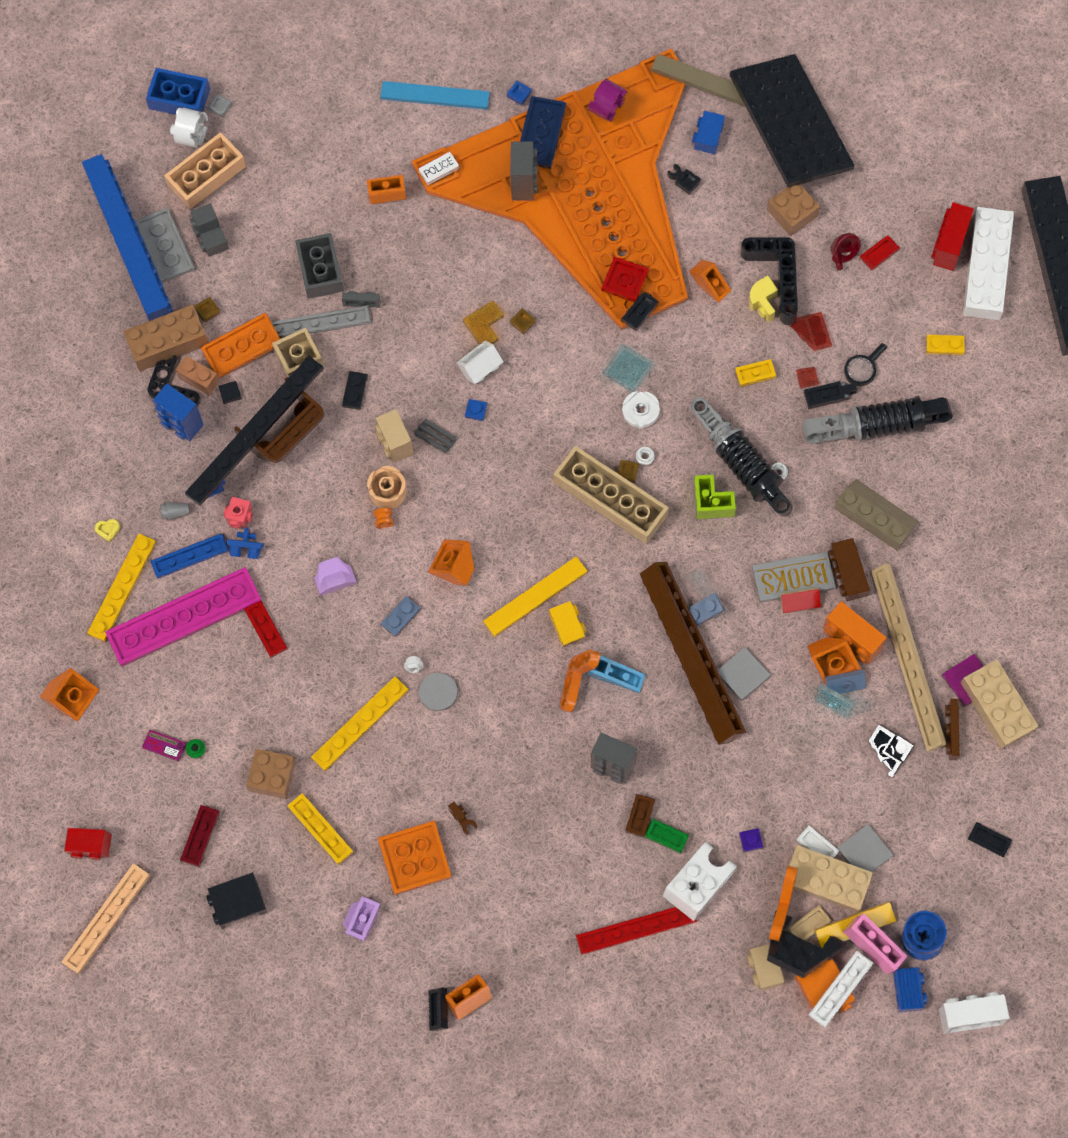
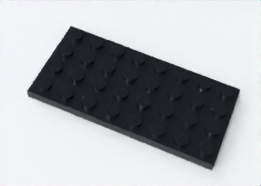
(791, 120)

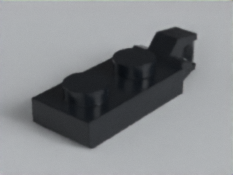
(828, 394)

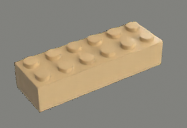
(610, 494)

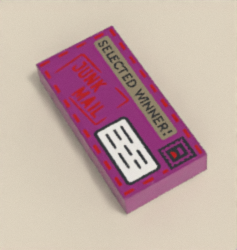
(164, 745)

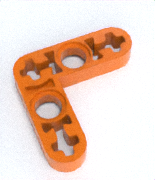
(577, 666)
(784, 903)

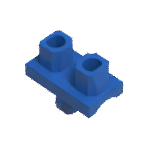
(254, 548)

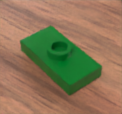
(666, 836)

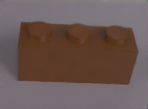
(848, 570)

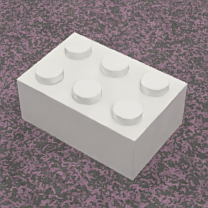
(973, 1013)

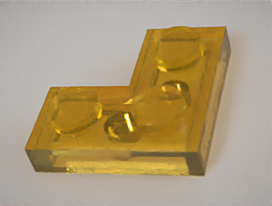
(479, 323)

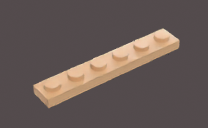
(105, 919)

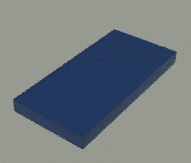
(543, 128)

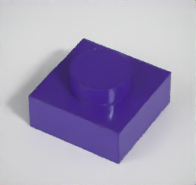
(751, 840)

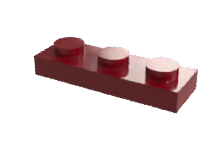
(200, 836)

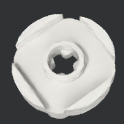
(640, 399)

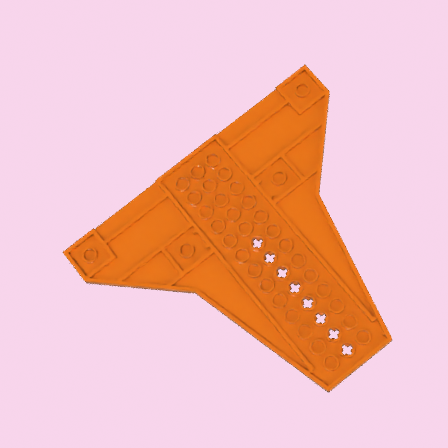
(591, 155)

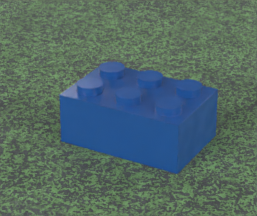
(177, 90)
(177, 413)

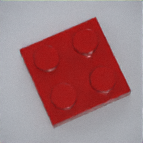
(625, 279)

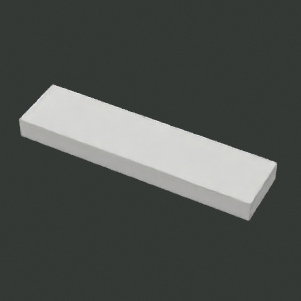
(840, 989)

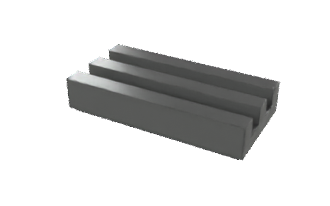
(422, 427)

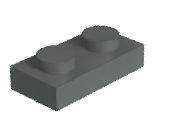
(356, 299)

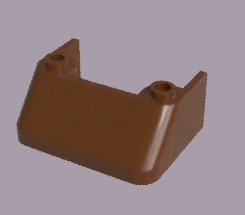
(308, 416)

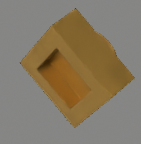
(207, 309)
(522, 321)
(628, 470)

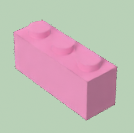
(875, 943)

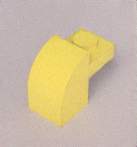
(760, 295)

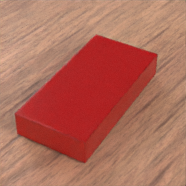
(879, 252)

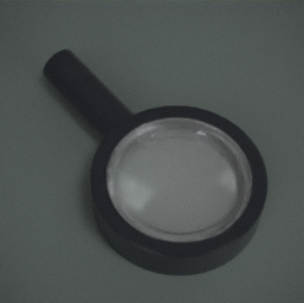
(862, 369)

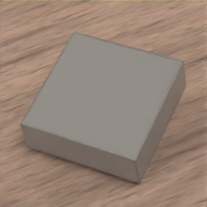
(219, 105)

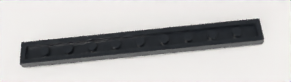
(254, 431)

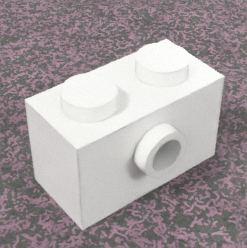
(480, 362)

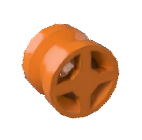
(383, 518)

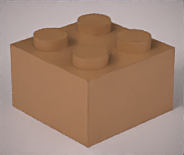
(793, 208)
(271, 773)

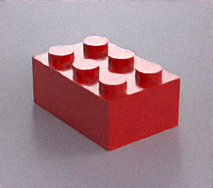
(951, 236)

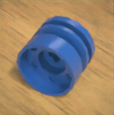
(928, 924)

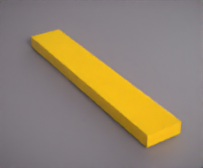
(535, 596)

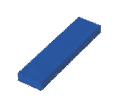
(189, 556)

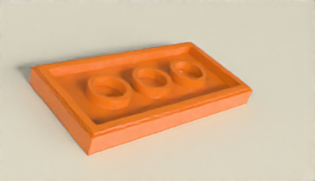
(241, 345)

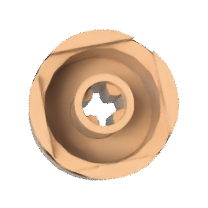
(377, 487)

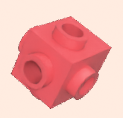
(238, 513)

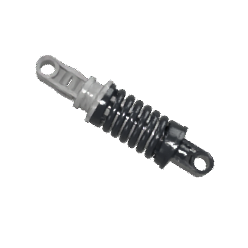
(878, 419)
(742, 458)

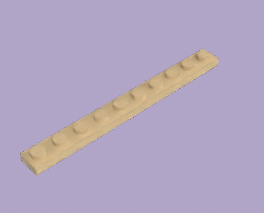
(908, 658)

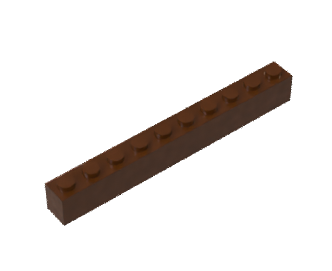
(692, 653)

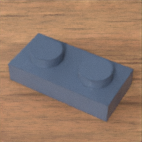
(706, 609)
(400, 616)

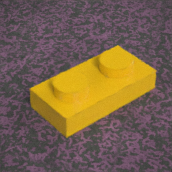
(945, 344)
(755, 372)

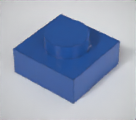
(519, 93)
(475, 410)

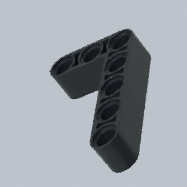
(782, 256)

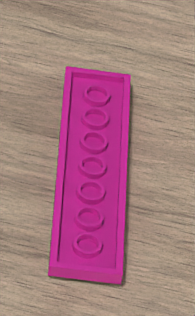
(183, 616)

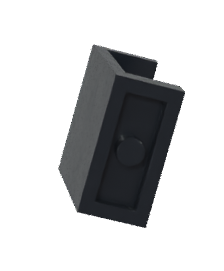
(236, 899)

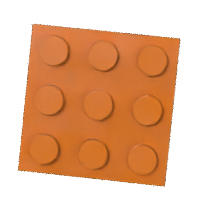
(414, 857)

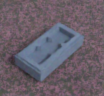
(846, 681)

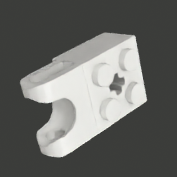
(702, 879)

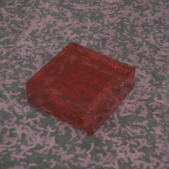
(807, 377)

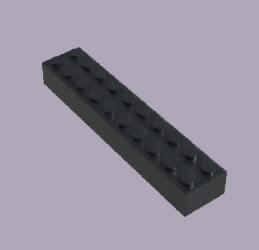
(1048, 221)

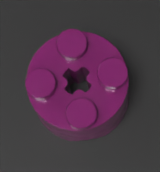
(607, 99)

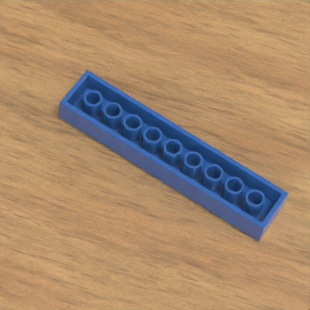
(127, 237)

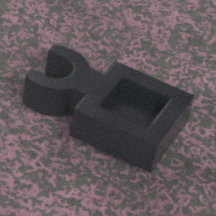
(684, 180)

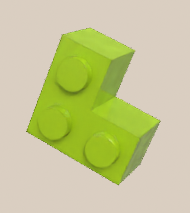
(711, 503)

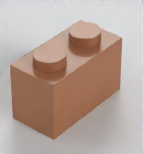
(197, 375)

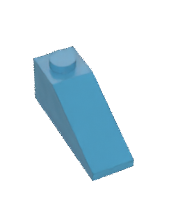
(617, 674)

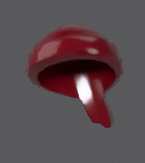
(842, 244)

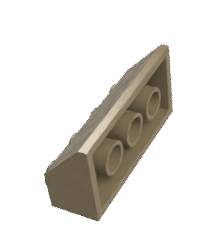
(876, 514)

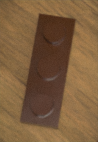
(952, 729)

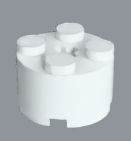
(189, 127)

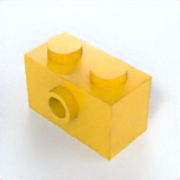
(566, 623)

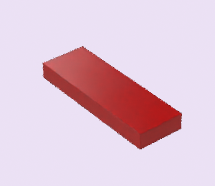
(265, 629)

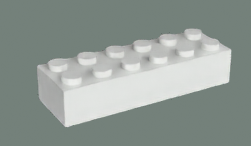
(988, 263)

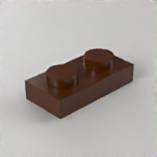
(640, 815)

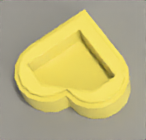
(107, 529)

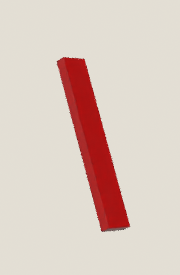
(632, 930)

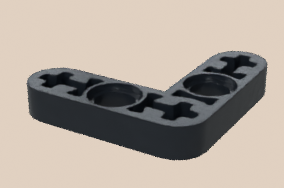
(152, 385)

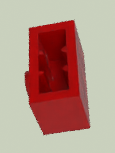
(88, 843)

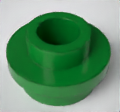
(195, 754)

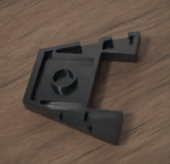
(799, 955)

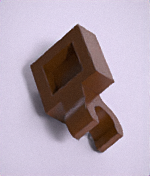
(459, 814)

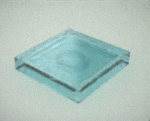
(628, 368)
(834, 701)

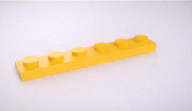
(121, 587)
(359, 723)

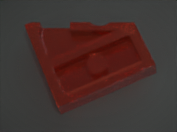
(813, 331)

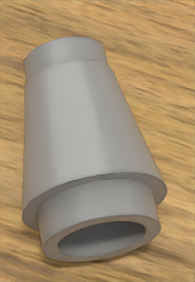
(173, 510)

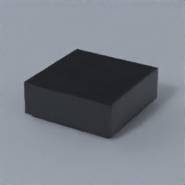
(229, 392)

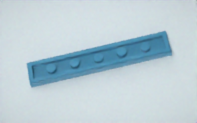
(435, 95)

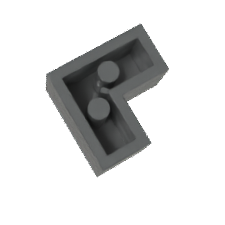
(207, 227)

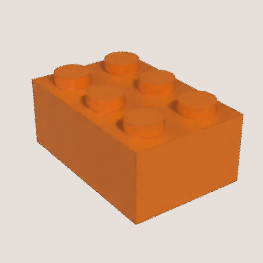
(861, 636)

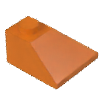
(453, 562)
(833, 657)
(70, 694)

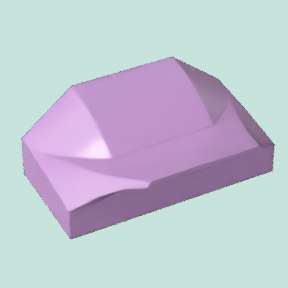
(333, 575)
(361, 918)

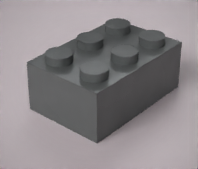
(523, 171)
(319, 265)
(613, 758)

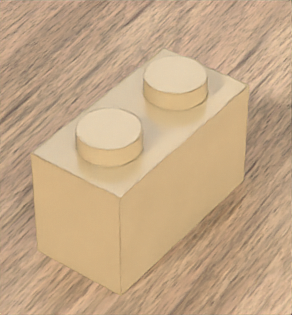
(766, 974)

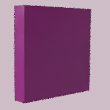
(957, 673)

